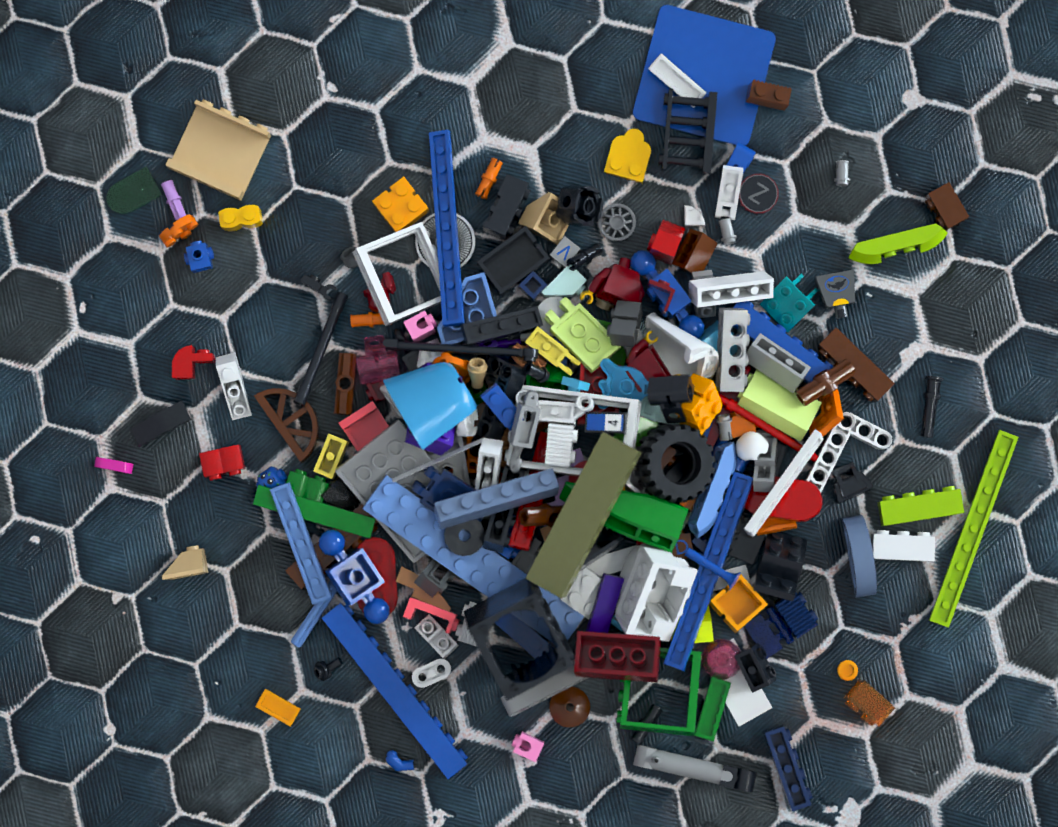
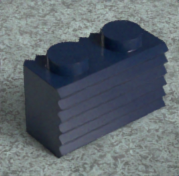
(797, 615)

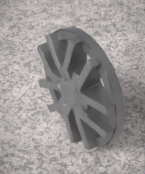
(617, 222)

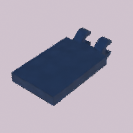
(441, 487)

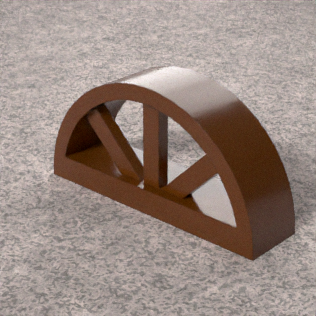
(281, 426)

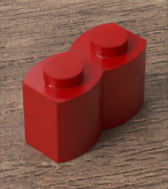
(222, 461)

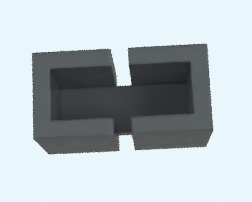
(625, 320)

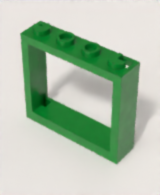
(689, 730)

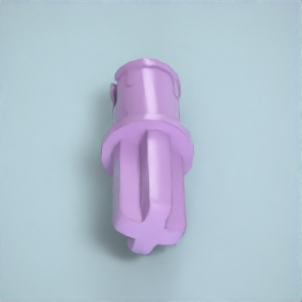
(173, 199)

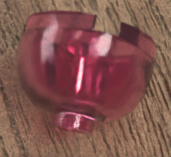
(719, 659)

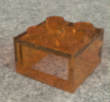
(869, 703)

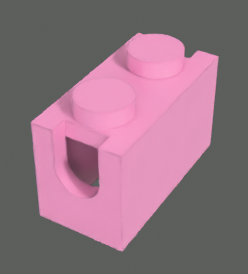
(420, 326)
(527, 749)

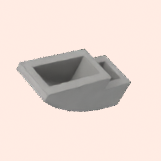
(765, 465)

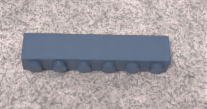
(496, 498)

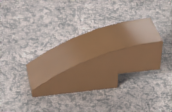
(408, 577)

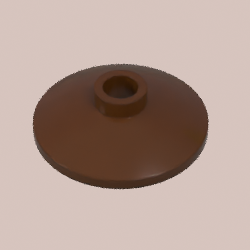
(577, 715)

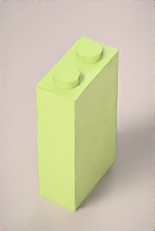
(777, 405)

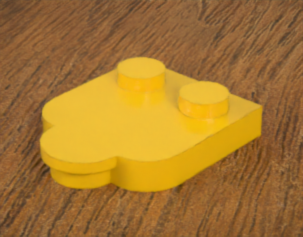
(628, 156)

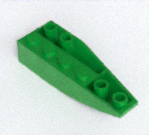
(643, 518)

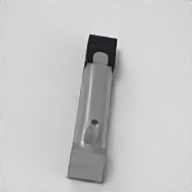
(695, 768)

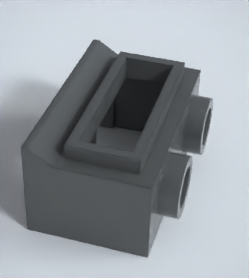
(430, 583)

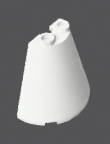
(680, 350)

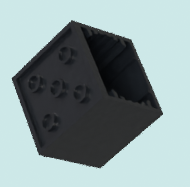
(519, 596)

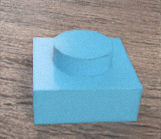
(575, 384)

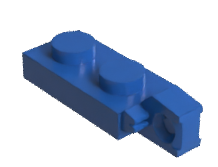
(500, 405)

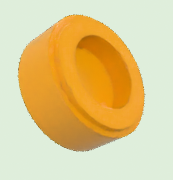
(847, 670)

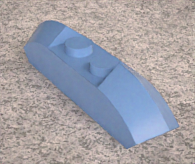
(706, 505)

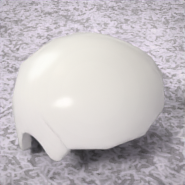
(751, 445)

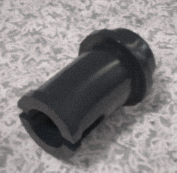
(541, 374)

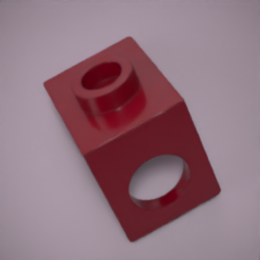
(663, 286)

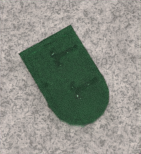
(133, 192)

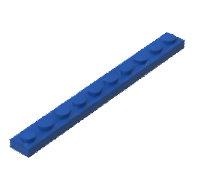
(446, 228)
(705, 579)

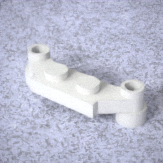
(560, 411)

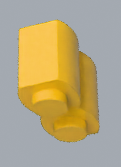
(246, 216)

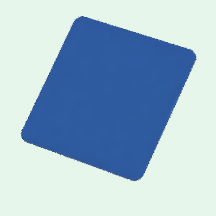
(718, 58)

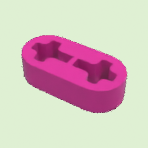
(113, 465)

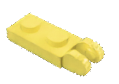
(551, 349)

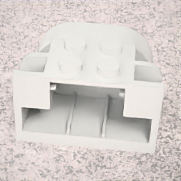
(653, 592)

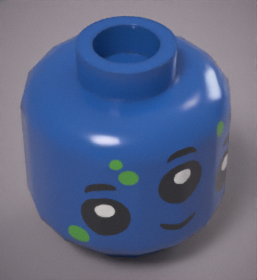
(271, 477)

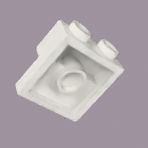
(583, 592)

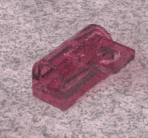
(377, 363)

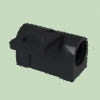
(670, 394)

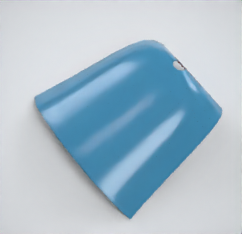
(431, 400)

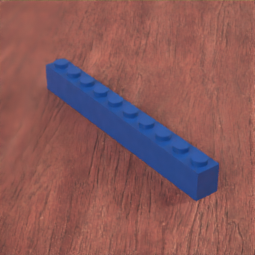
(394, 690)

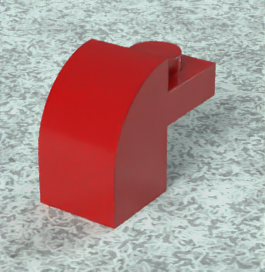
(184, 362)

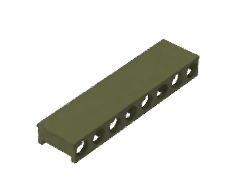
(583, 515)

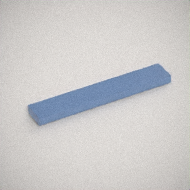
(301, 543)

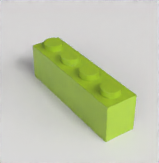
(920, 507)

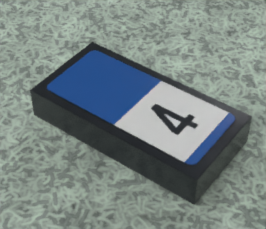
(606, 422)

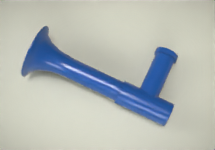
(698, 557)

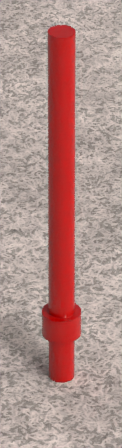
(731, 405)

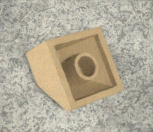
(542, 219)
(187, 564)

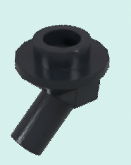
(323, 670)

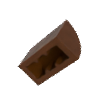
(694, 252)

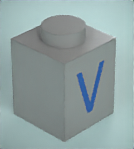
(562, 252)

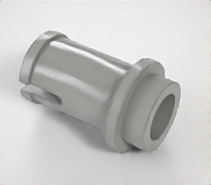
(842, 173)
(727, 231)
(724, 427)

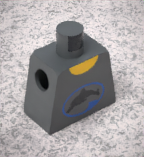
(837, 291)

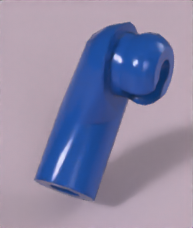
(397, 764)

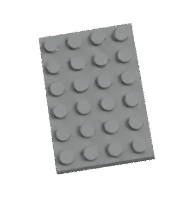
(388, 456)

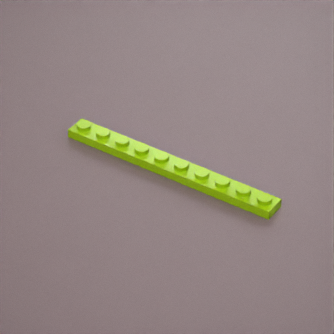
(973, 528)

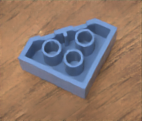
(476, 307)

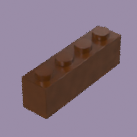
(867, 376)

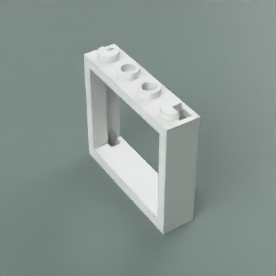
(373, 282)

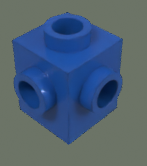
(204, 261)

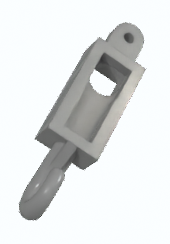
(523, 431)

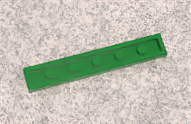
(322, 513)

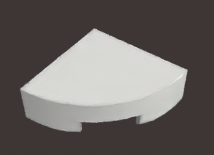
(693, 217)

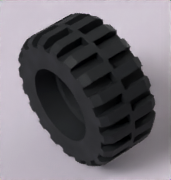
(698, 462)

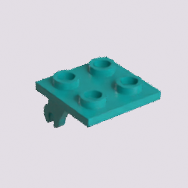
(788, 303)

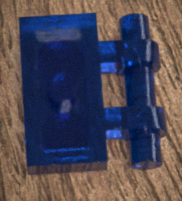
(762, 634)

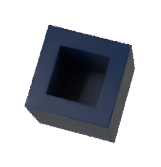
(532, 286)

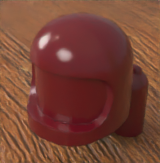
(388, 286)

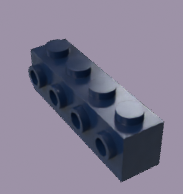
(785, 763)

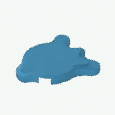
(619, 384)

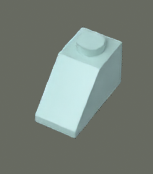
(566, 284)

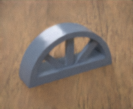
(860, 556)

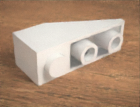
(233, 386)

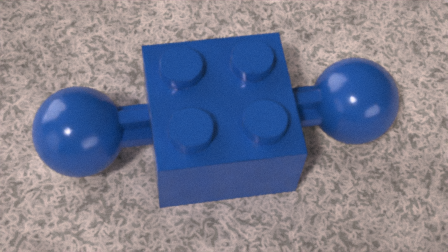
(645, 264)
(354, 576)

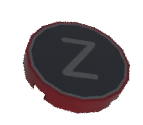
(758, 193)

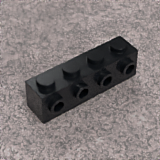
(500, 523)

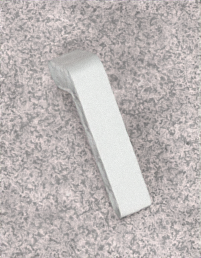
(835, 450)

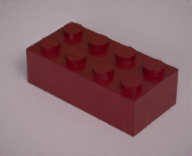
(617, 656)

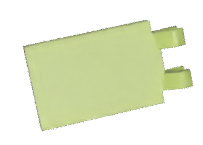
(581, 334)

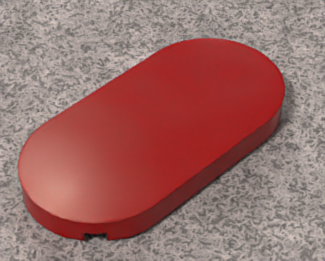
(798, 504)
(383, 558)

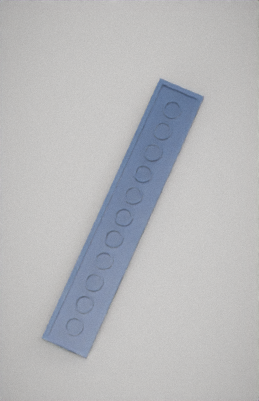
(482, 570)

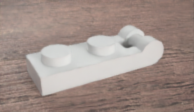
(729, 192)

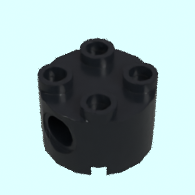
(579, 205)

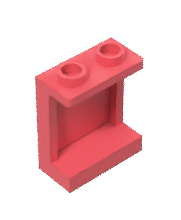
(364, 425)
(414, 604)

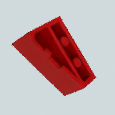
(666, 241)

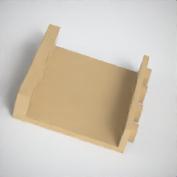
(219, 149)

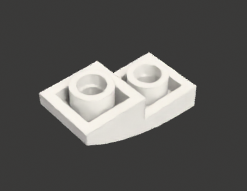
(436, 636)

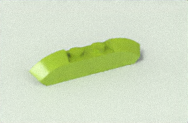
(923, 237)

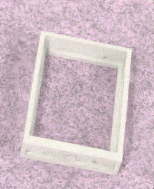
(633, 417)

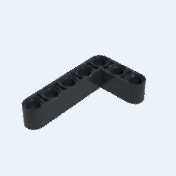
(511, 380)

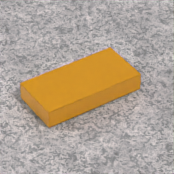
(278, 707)

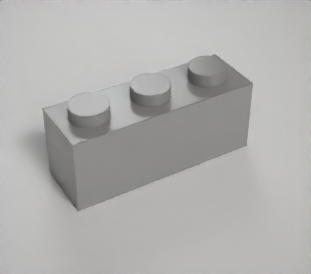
(777, 363)

